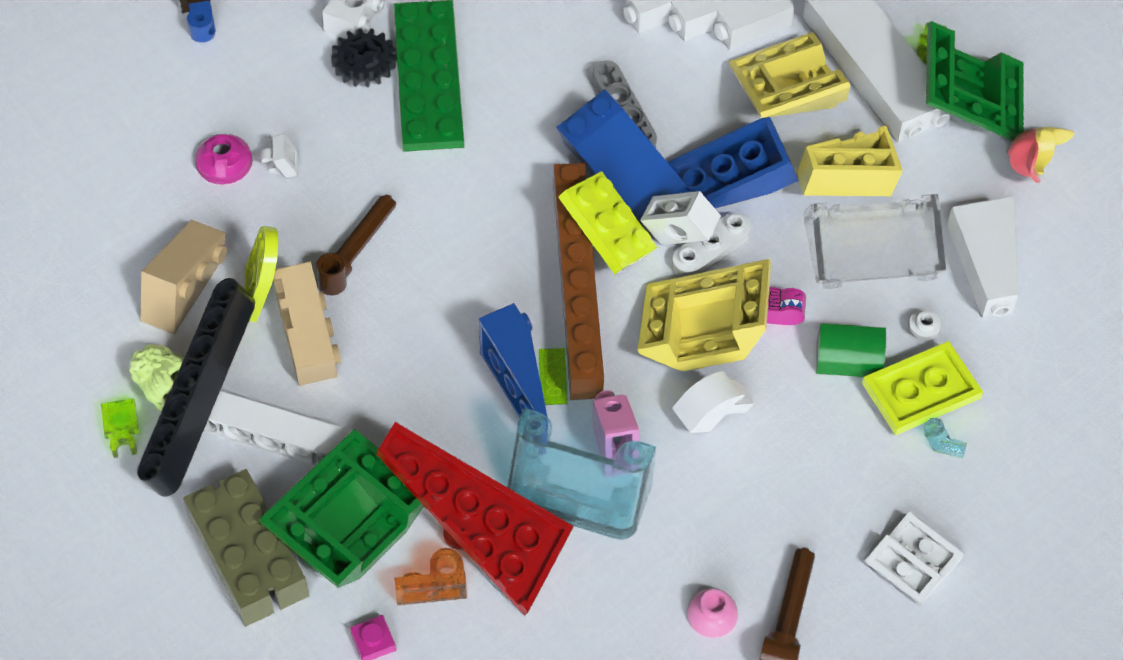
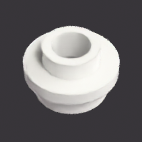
(921, 331)

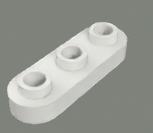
(707, 254)

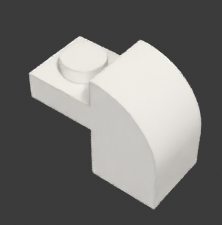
(710, 401)

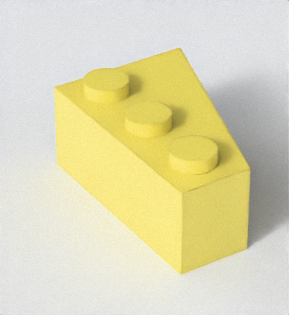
(851, 167)

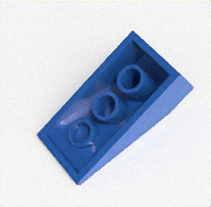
(612, 143)
(737, 165)
(511, 357)

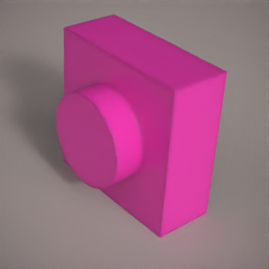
(373, 638)

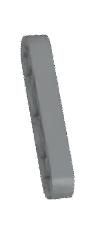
(620, 85)

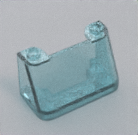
(579, 485)

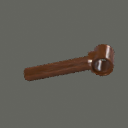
(335, 267)
(783, 642)

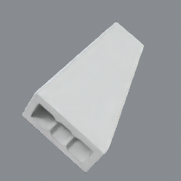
(988, 252)

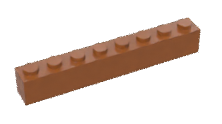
(578, 292)

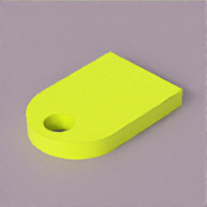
(261, 267)

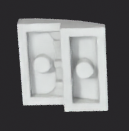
(915, 558)

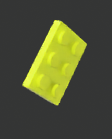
(607, 222)
(922, 387)

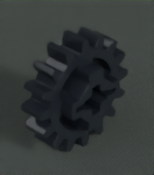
(363, 57)

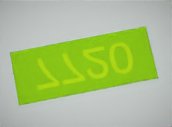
(553, 376)

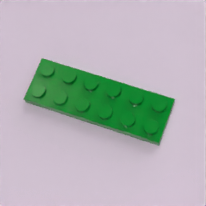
(428, 76)

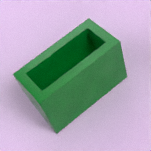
(850, 350)

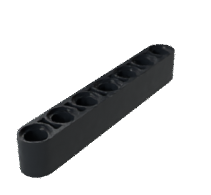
(196, 388)

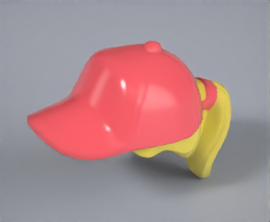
(1034, 150)

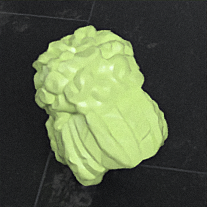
(155, 372)

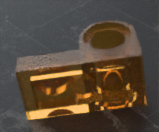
(434, 587)

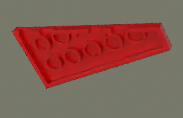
(493, 524)

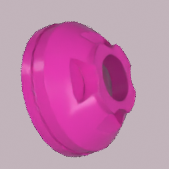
(223, 167)

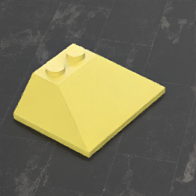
(790, 78)
(705, 316)

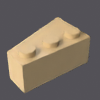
(179, 275)
(305, 324)

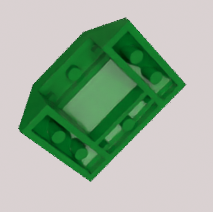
(974, 90)
(344, 512)

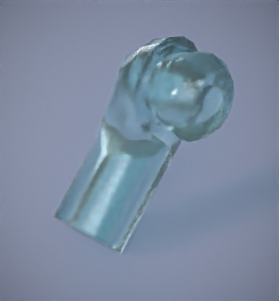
(940, 441)

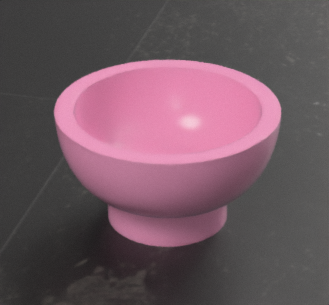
(712, 613)

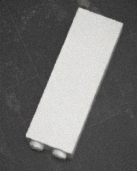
(876, 63)

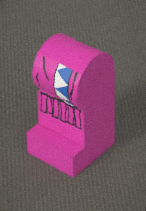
(786, 306)

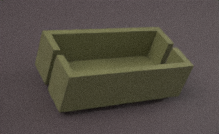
(243, 550)

